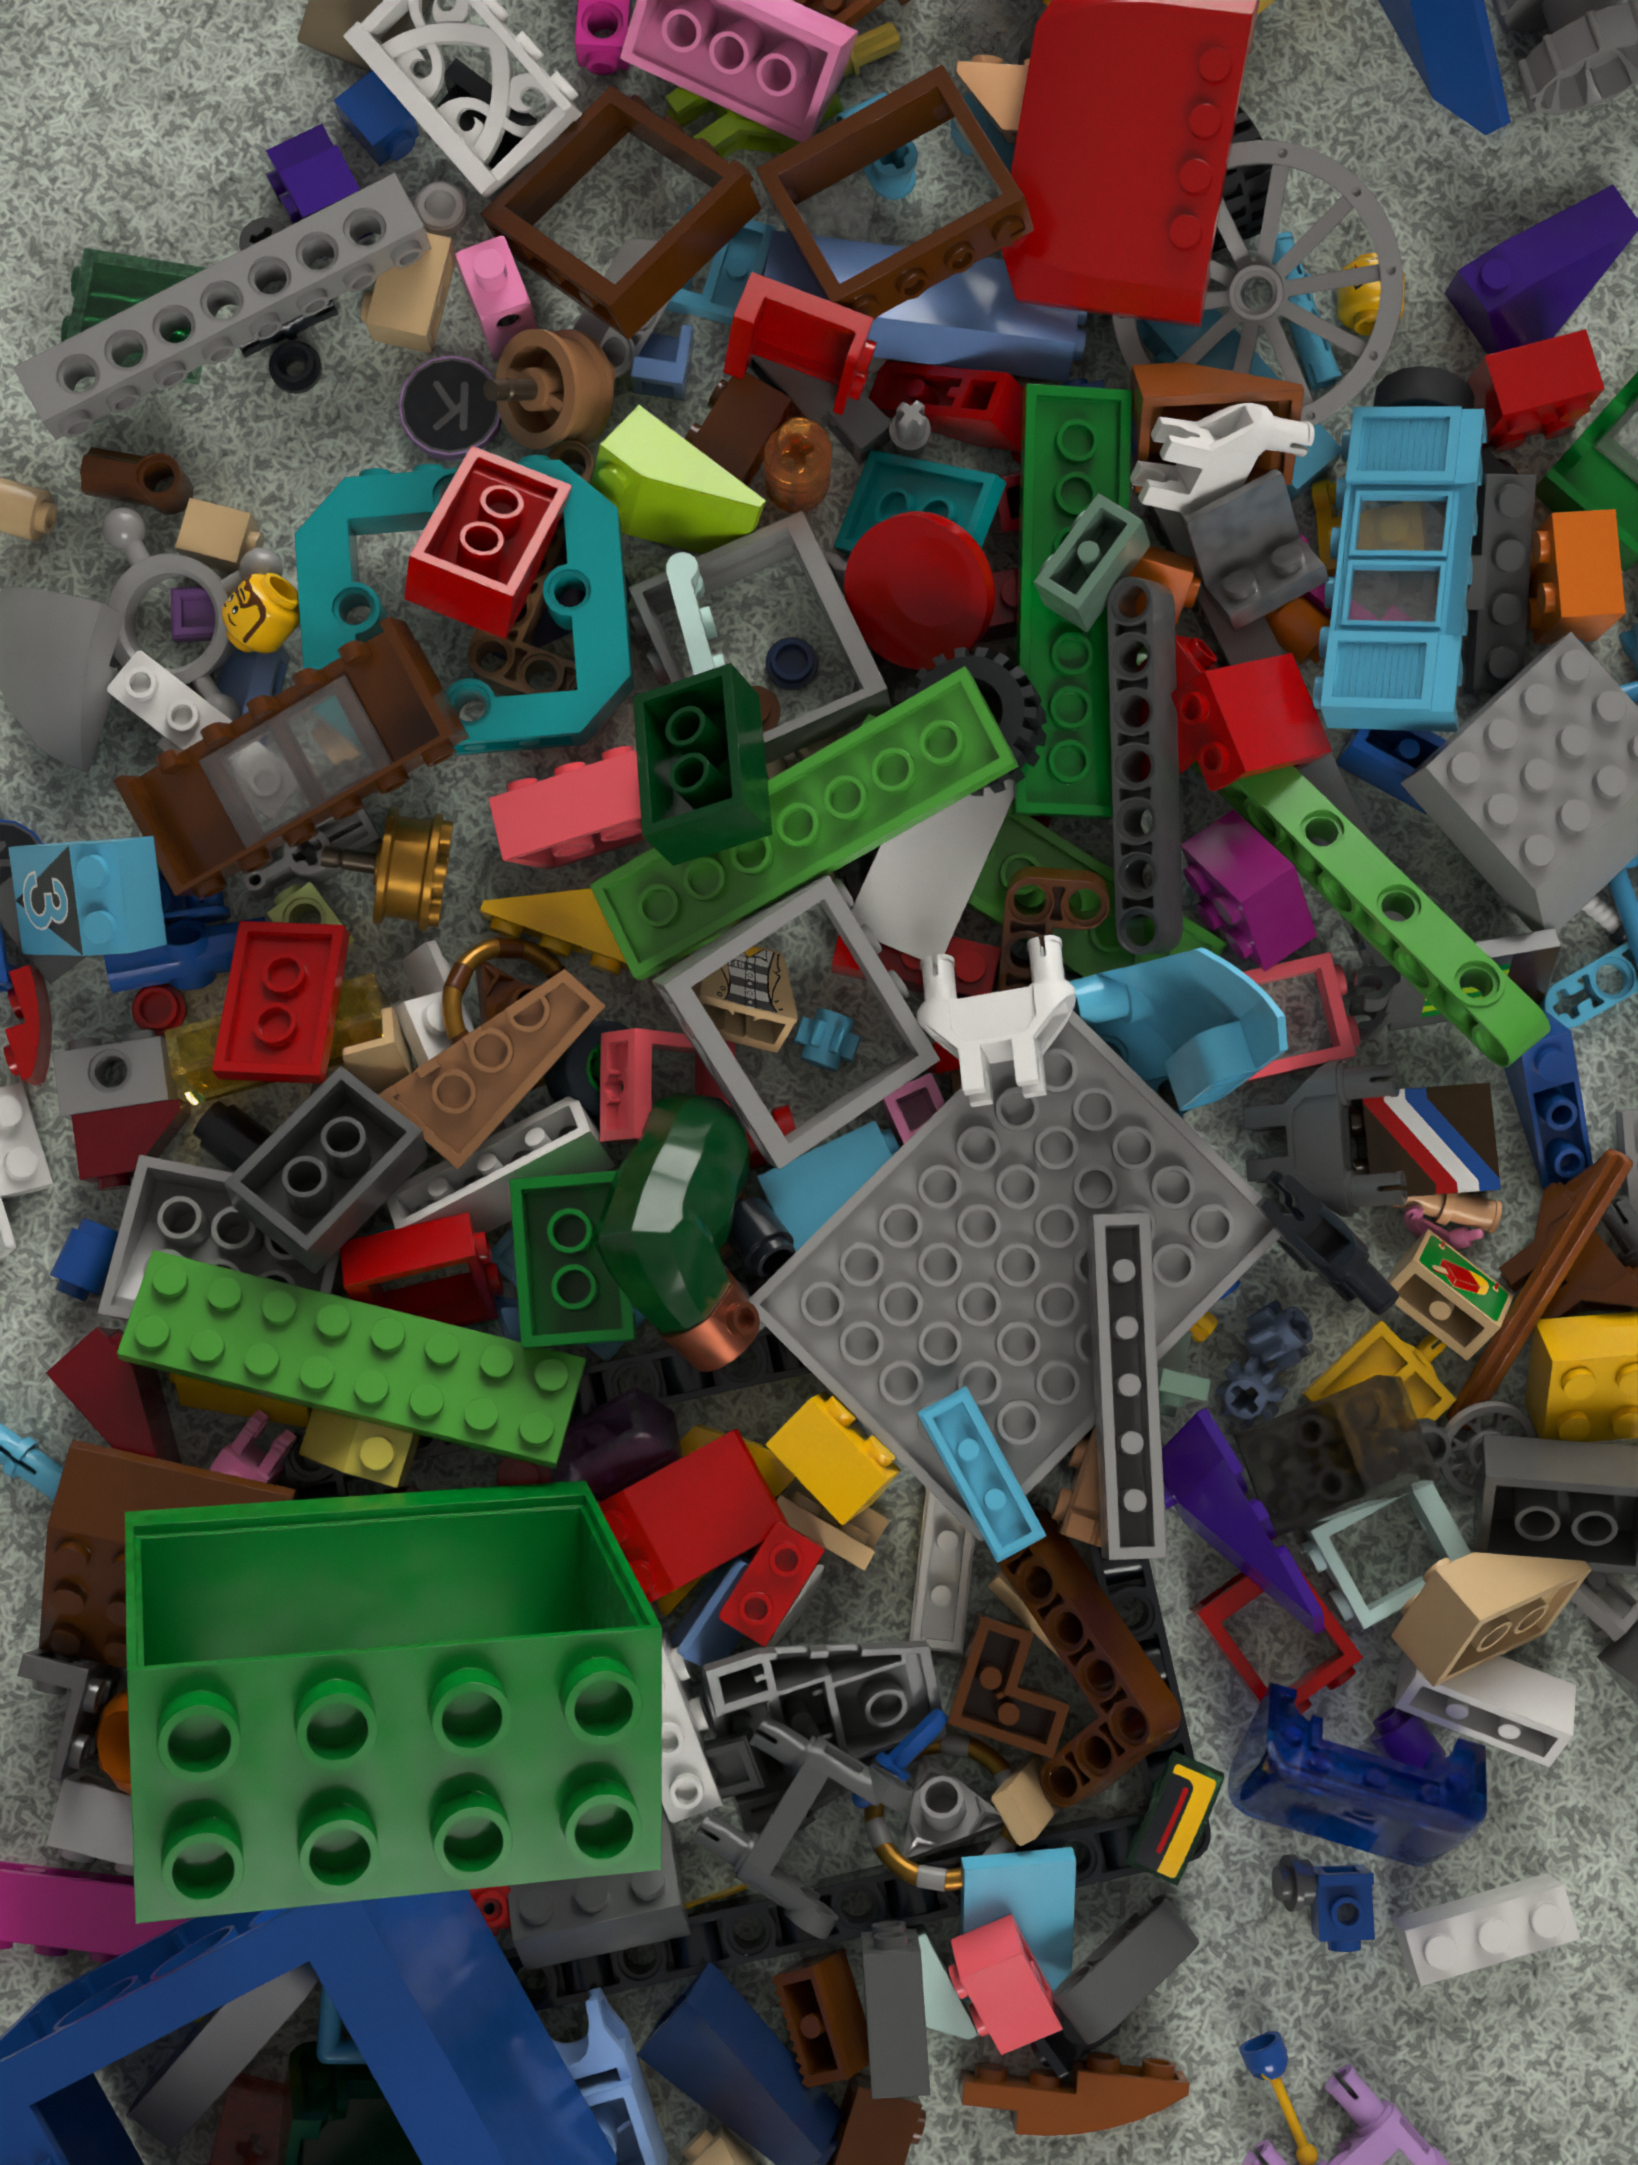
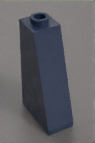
(741, 2072)

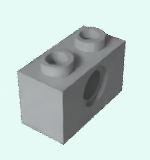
(83, 1069)

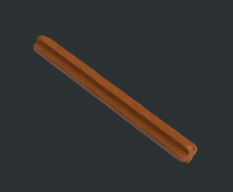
(1544, 1281)

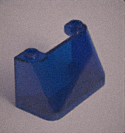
(1352, 1796)

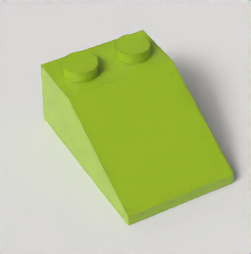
(671, 488)

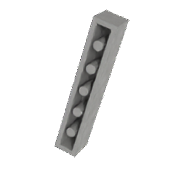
(1126, 1387)

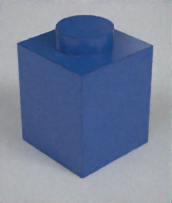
(377, 119)

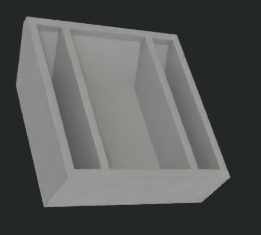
(1542, 785)

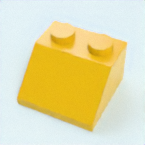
(834, 1457)

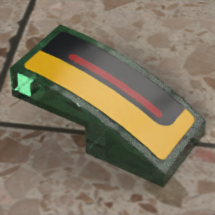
(1175, 1818)

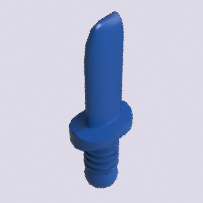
(908, 1749)

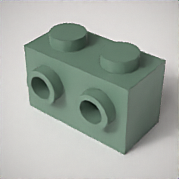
(1094, 556)

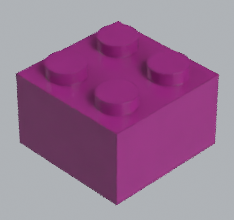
(1247, 891)

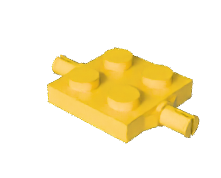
(1383, 1353)

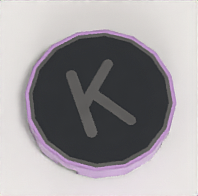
(447, 408)

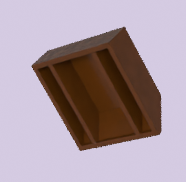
(86, 1539)

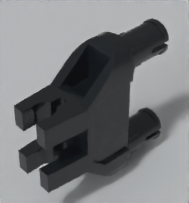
(1325, 1245)

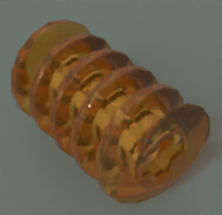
(798, 465)

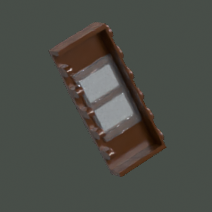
(294, 762)

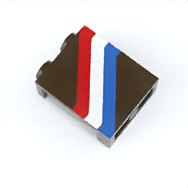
(1431, 1133)

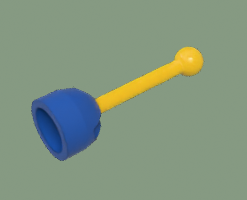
(1267, 2060)

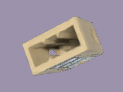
(751, 999)

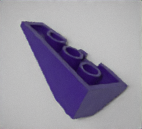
(1209, 1495)

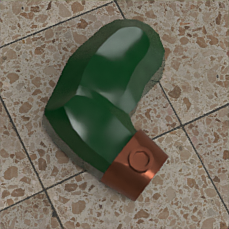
(667, 1227)

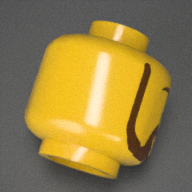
(261, 613)

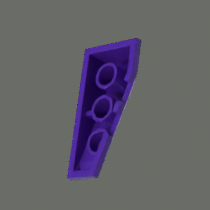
(1541, 275)

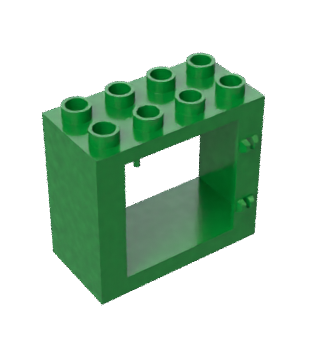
(386, 1699)

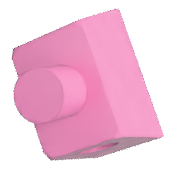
(495, 291)

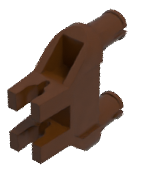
(1596, 1277)

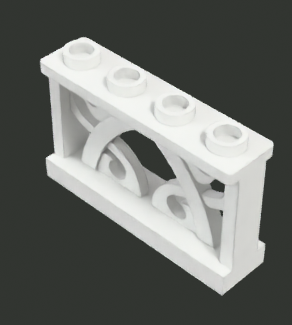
(474, 148)

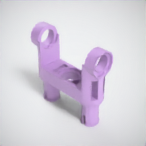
(1377, 2134)

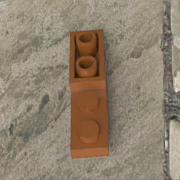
(1096, 2099)

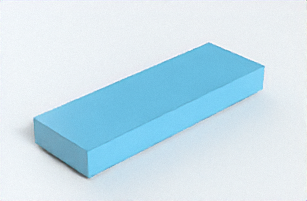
(981, 1474)

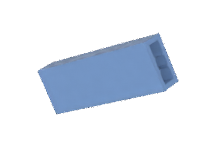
(956, 323)

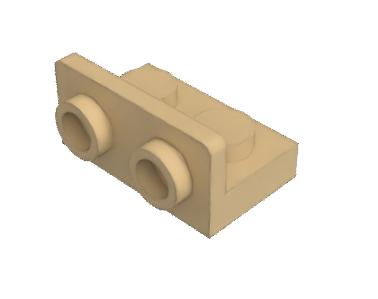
(851, 1541)

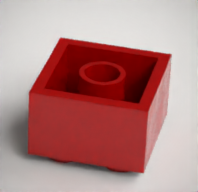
(1536, 389)

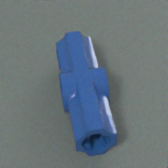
(187, 961)

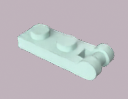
(695, 622)

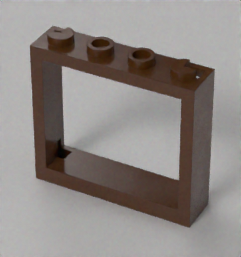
(865, 139)
(671, 260)

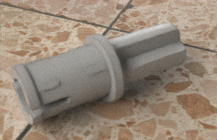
(910, 430)

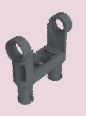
(757, 1856)

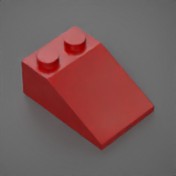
(485, 542)
(692, 1515)

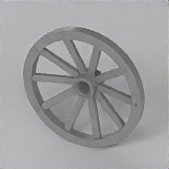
(1388, 272)

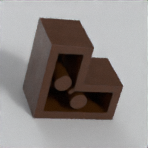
(989, 1694)

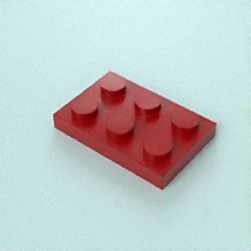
(281, 1002)

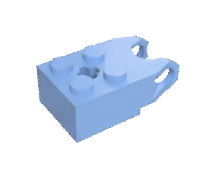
(614, 2085)

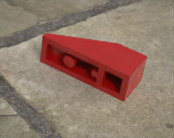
(958, 402)

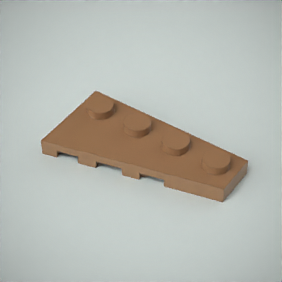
(489, 1071)

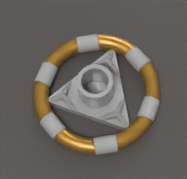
(942, 1815)

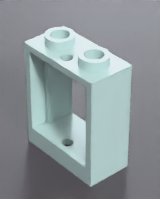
(1345, 1597)

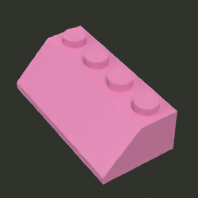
(746, 55)

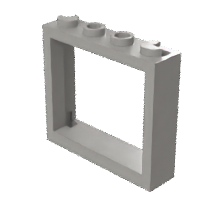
(740, 559)
(722, 1065)

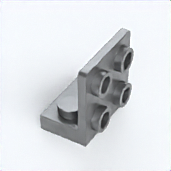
(1252, 551)
(92, 1687)

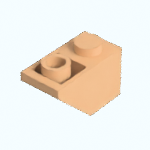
(996, 90)

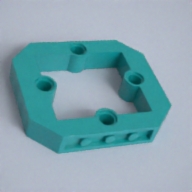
(595, 564)

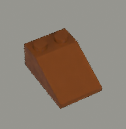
(1198, 391)

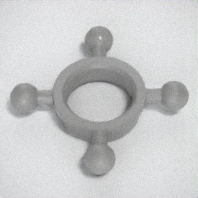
(125, 531)

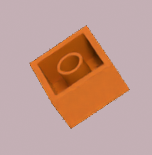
(1575, 576)

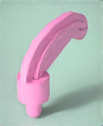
(1457, 1238)

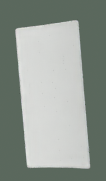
(929, 873)

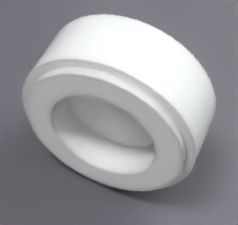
(441, 208)

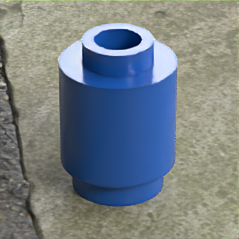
(85, 1260)

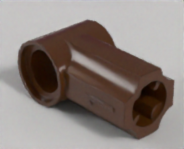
(134, 479)

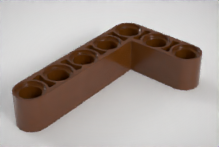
(1105, 1661)

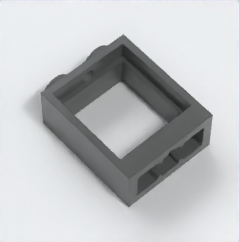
(895, 2011)

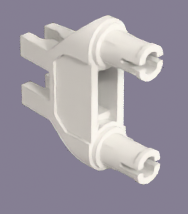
(1214, 455)
(999, 1024)

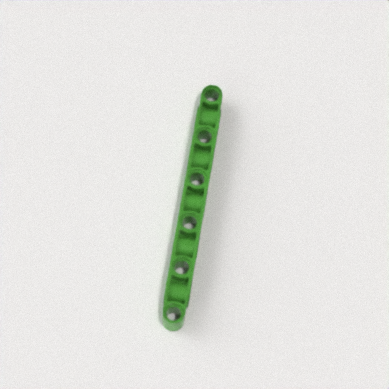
(1363, 885)

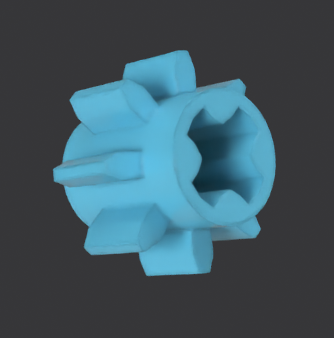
(827, 1039)

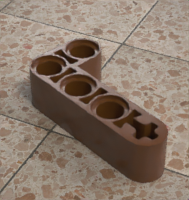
(1051, 913)

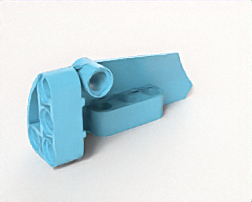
(1185, 1023)

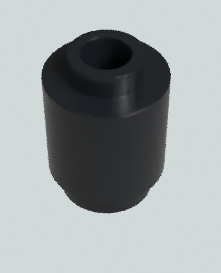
(230, 1134)
(759, 1237)

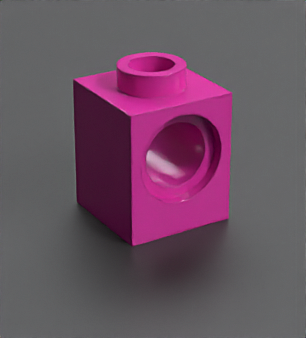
(602, 54)

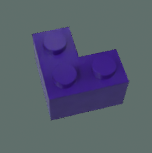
(309, 174)

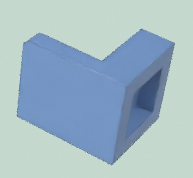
(664, 365)

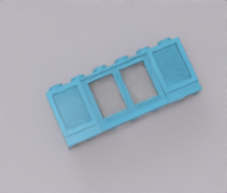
(1401, 568)

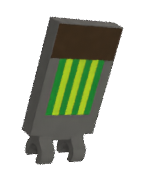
(1524, 958)

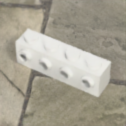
(548, 1143)

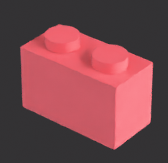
(1004, 1984)

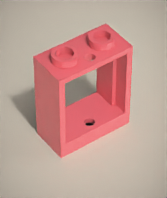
(1342, 1028)
(628, 1062)

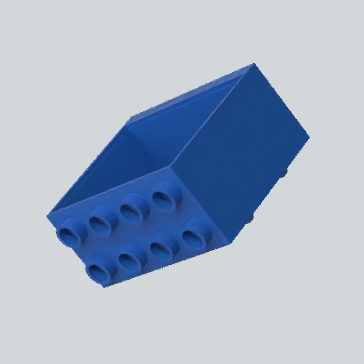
(407, 1976)

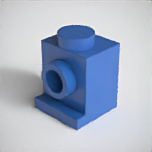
(1340, 1886)

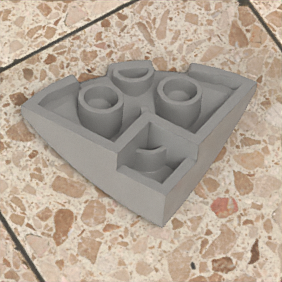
(58, 669)

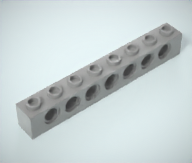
(196, 301)

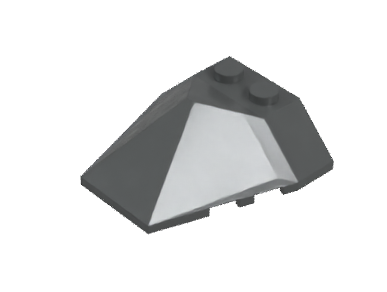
(846, 1693)

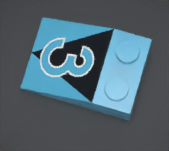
(88, 897)

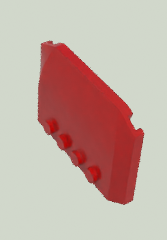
(1127, 153)

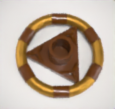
(495, 987)

